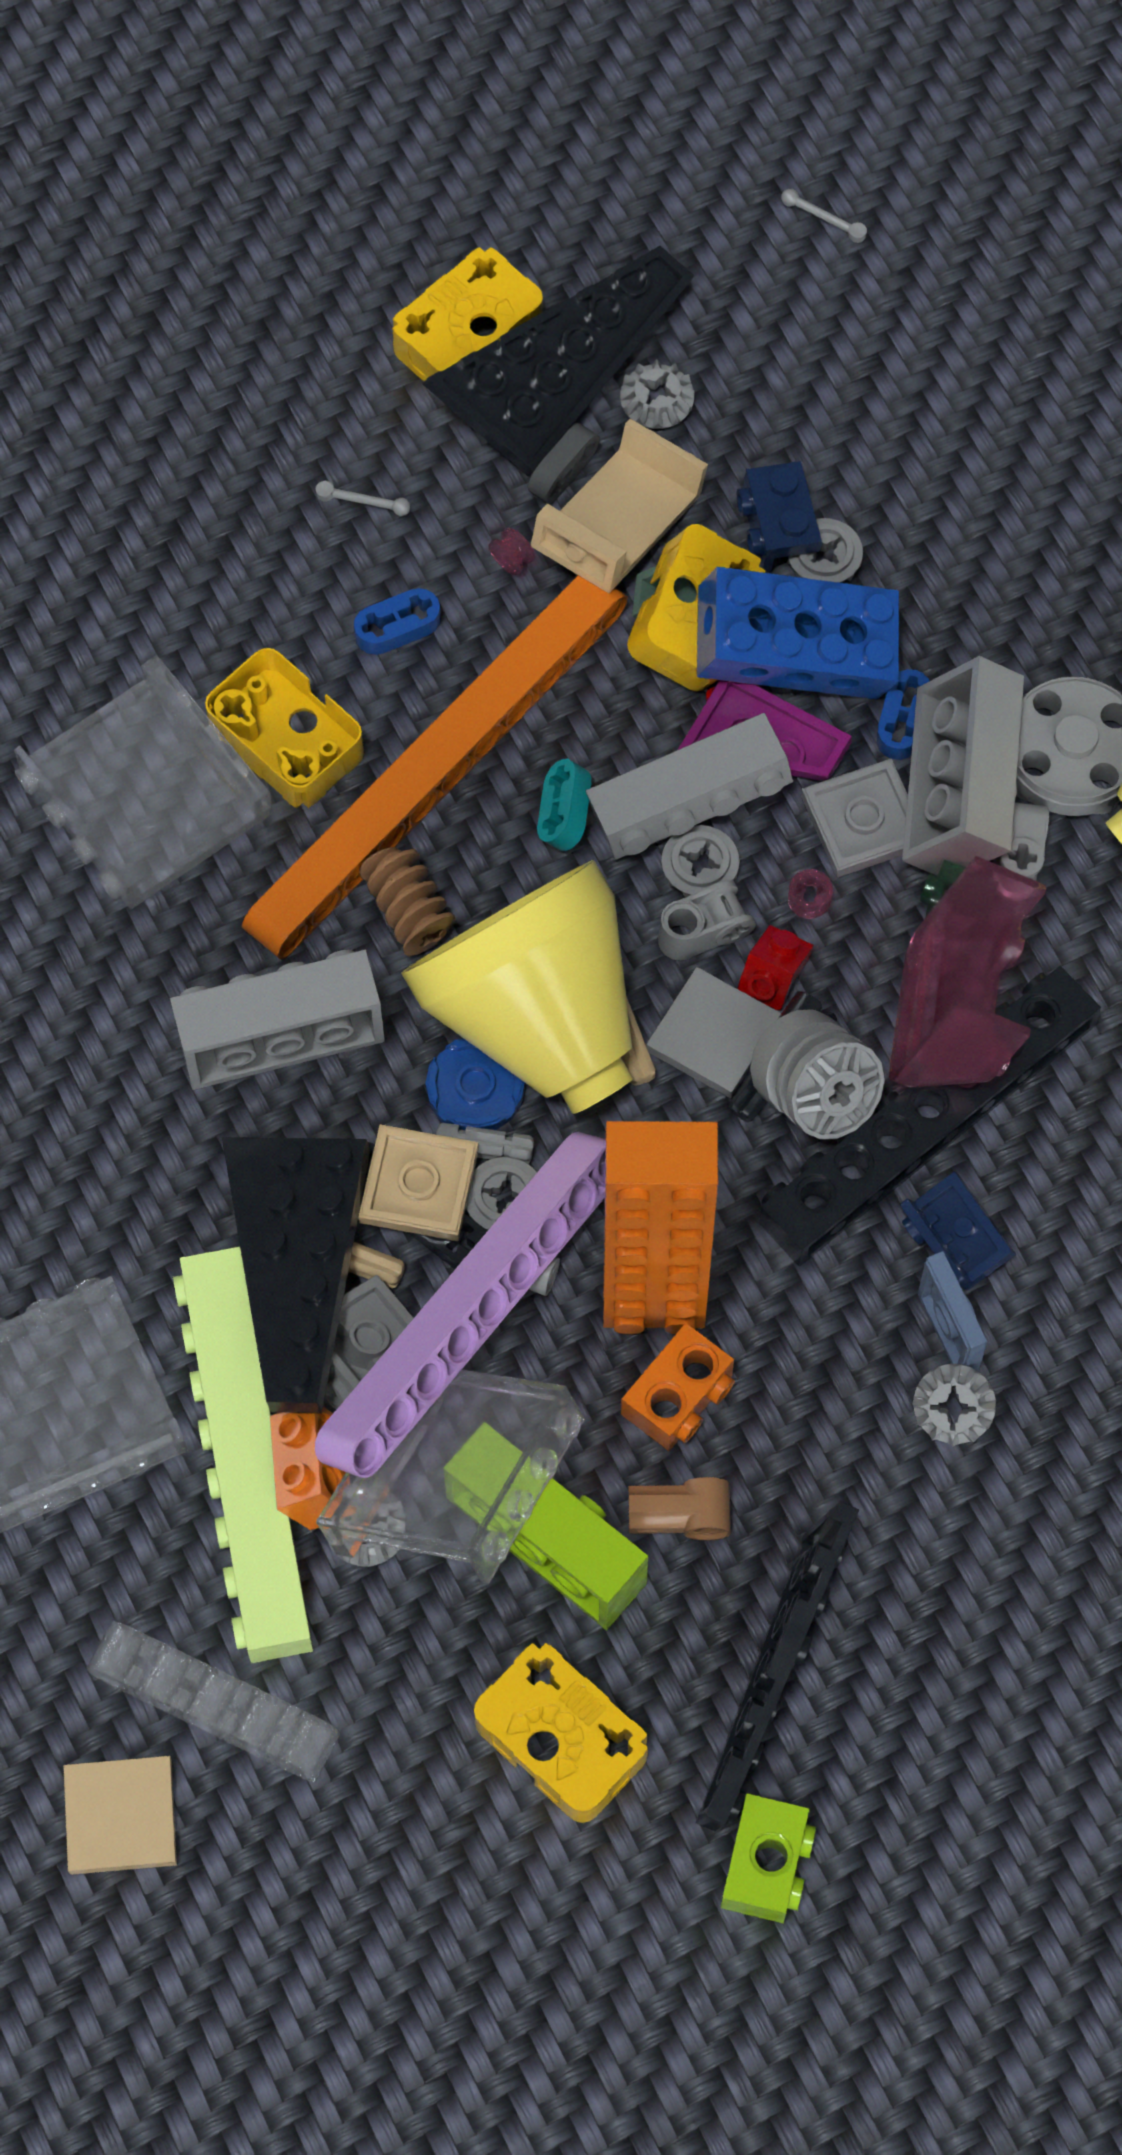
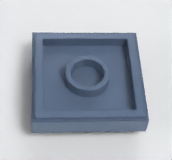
(951, 1313)

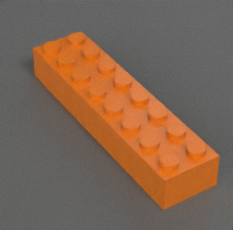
(658, 1224)

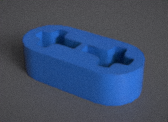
(397, 621)
(894, 712)

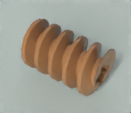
(407, 898)

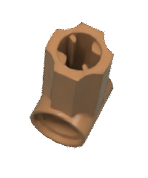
(696, 1508)

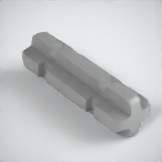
(492, 1142)

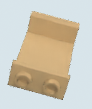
(621, 508)

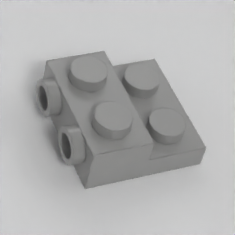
(366, 1328)

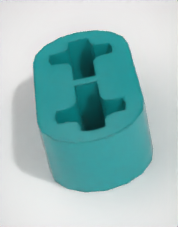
(564, 805)

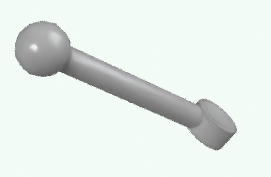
(856, 231)
(325, 492)

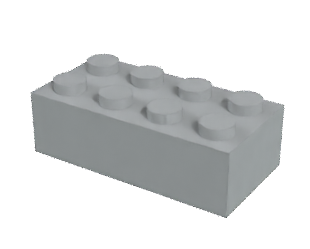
(964, 766)
(278, 1018)

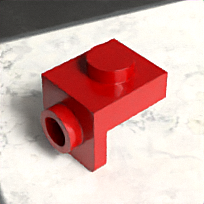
(774, 966)

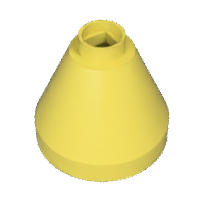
(540, 989)

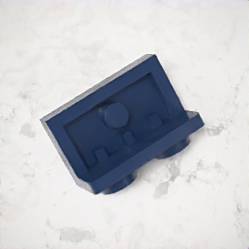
(778, 513)
(959, 1226)

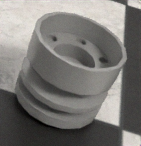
(817, 1074)

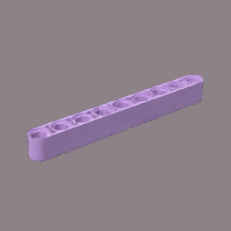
(465, 1309)

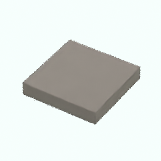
(859, 816)
(711, 1032)

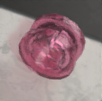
(511, 551)
(799, 884)

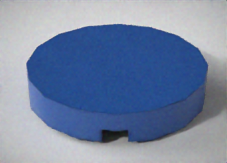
(472, 1088)

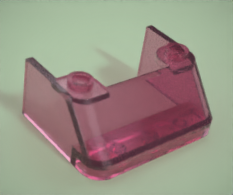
(952, 979)

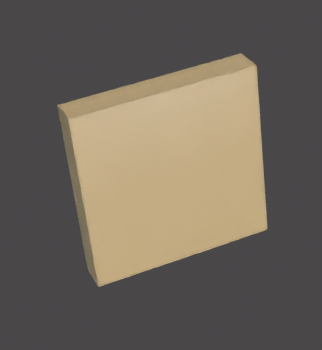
(418, 1182)
(120, 1815)

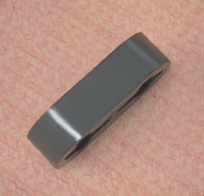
(563, 463)

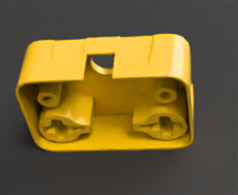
(436, 326)
(666, 626)
(268, 695)
(581, 1718)

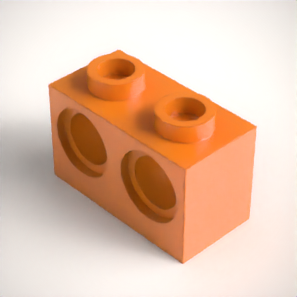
(668, 1382)
(301, 1480)

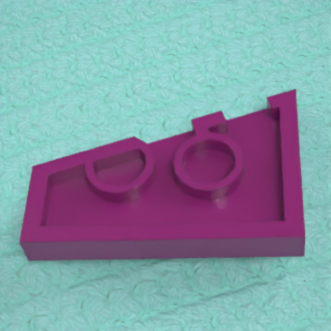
(808, 742)

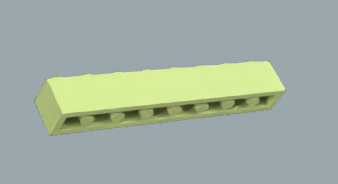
(239, 1432)

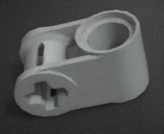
(1029, 840)
(712, 917)

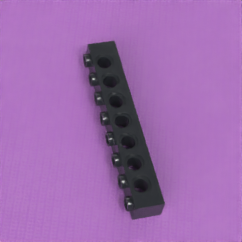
(806, 1230)

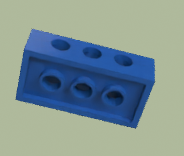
(797, 633)

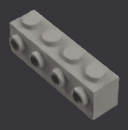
(690, 786)

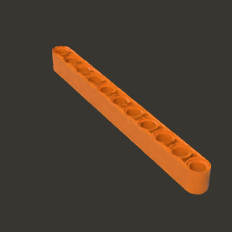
(432, 765)

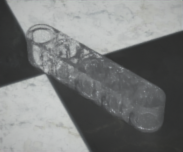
(213, 1701)

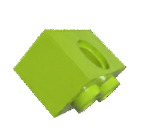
(762, 1826)

